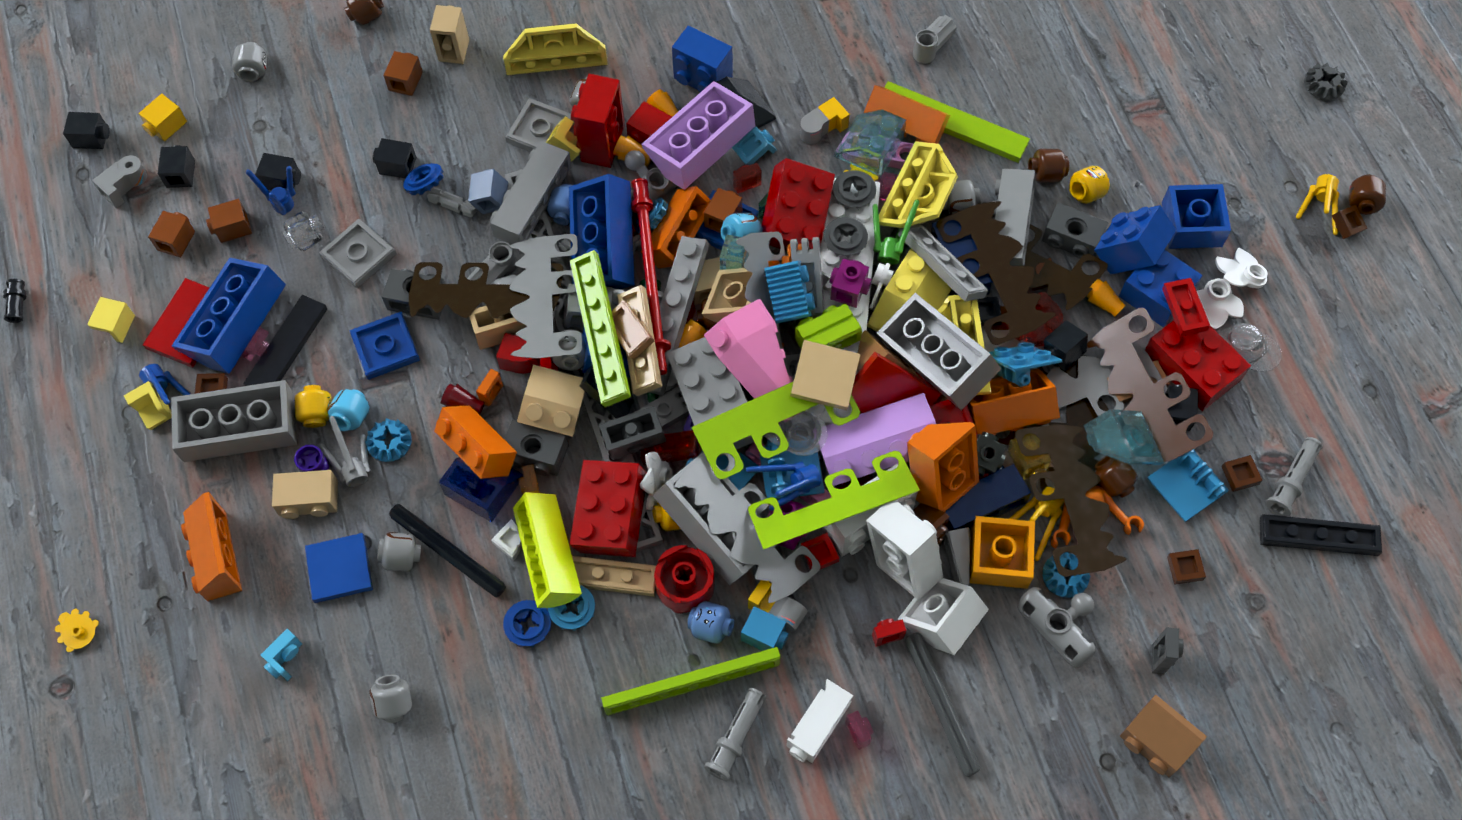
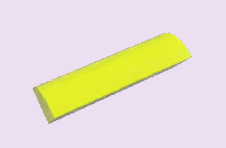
(546, 550)

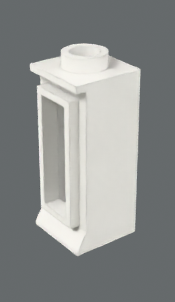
(819, 722)

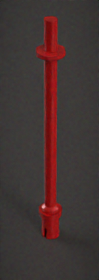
(642, 206)

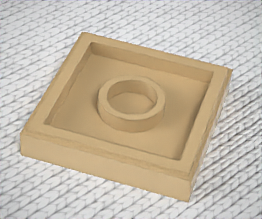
(825, 375)

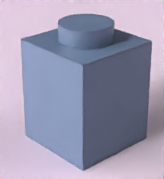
(487, 190)

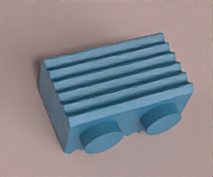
(789, 291)

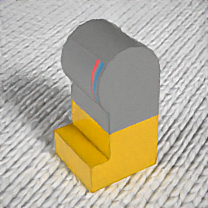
(823, 120)
(785, 608)

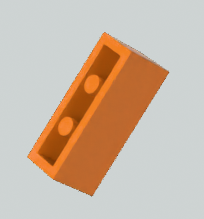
(921, 120)
(682, 218)
(475, 441)

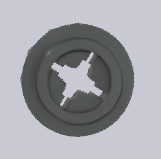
(1323, 89)
(862, 183)
(845, 226)

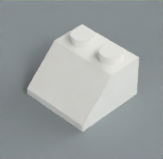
(945, 615)

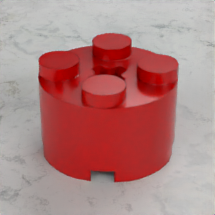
(691, 564)

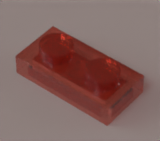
(678, 447)

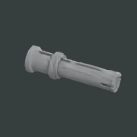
(1291, 485)
(730, 745)

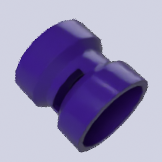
(308, 456)

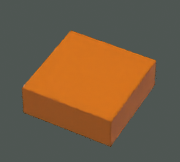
(490, 387)

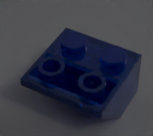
(479, 495)

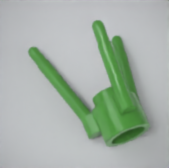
(891, 248)

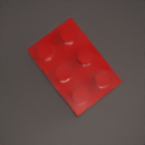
(598, 119)
(797, 202)
(1202, 360)
(608, 508)

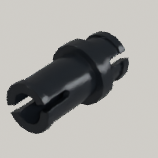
(14, 298)

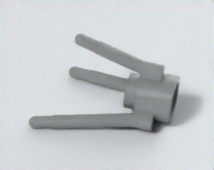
(353, 471)

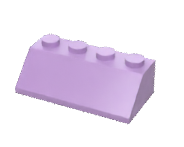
(700, 134)
(873, 435)

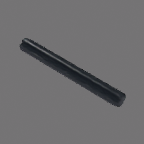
(447, 550)

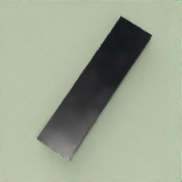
(287, 342)
(1320, 535)

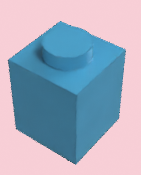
(764, 630)

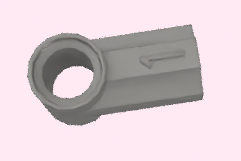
(932, 39)
(497, 268)

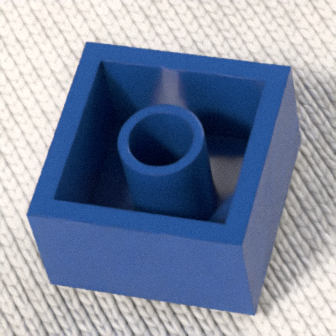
(700, 59)
(1197, 215)
(1135, 239)
(1145, 286)

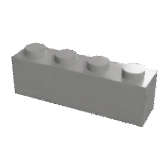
(530, 194)
(1017, 195)

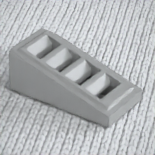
(958, 553)

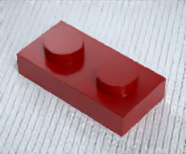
(1186, 307)

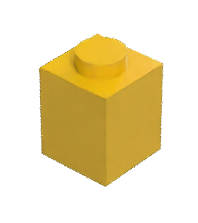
(162, 118)

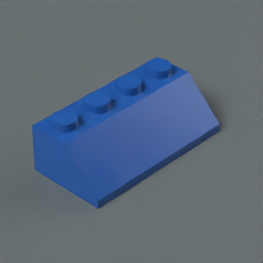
(603, 223)
(229, 314)

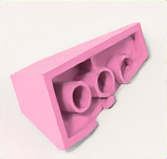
(750, 349)

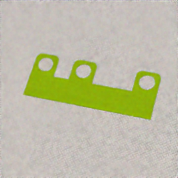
(755, 419)
(840, 506)

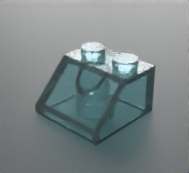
(872, 141)
(1123, 437)

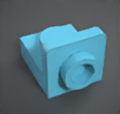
(754, 145)
(281, 651)

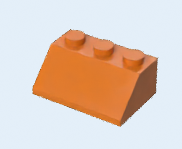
(1015, 406)
(944, 463)
(210, 549)

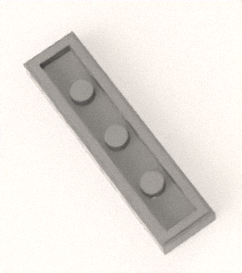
(944, 263)

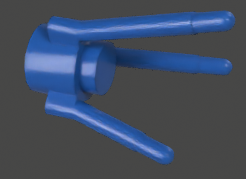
(279, 197)
(159, 379)
(802, 479)

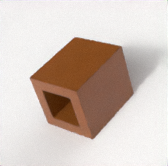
(403, 73)
(721, 205)
(228, 221)
(172, 233)

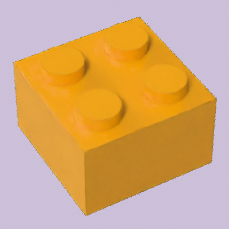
(1002, 552)

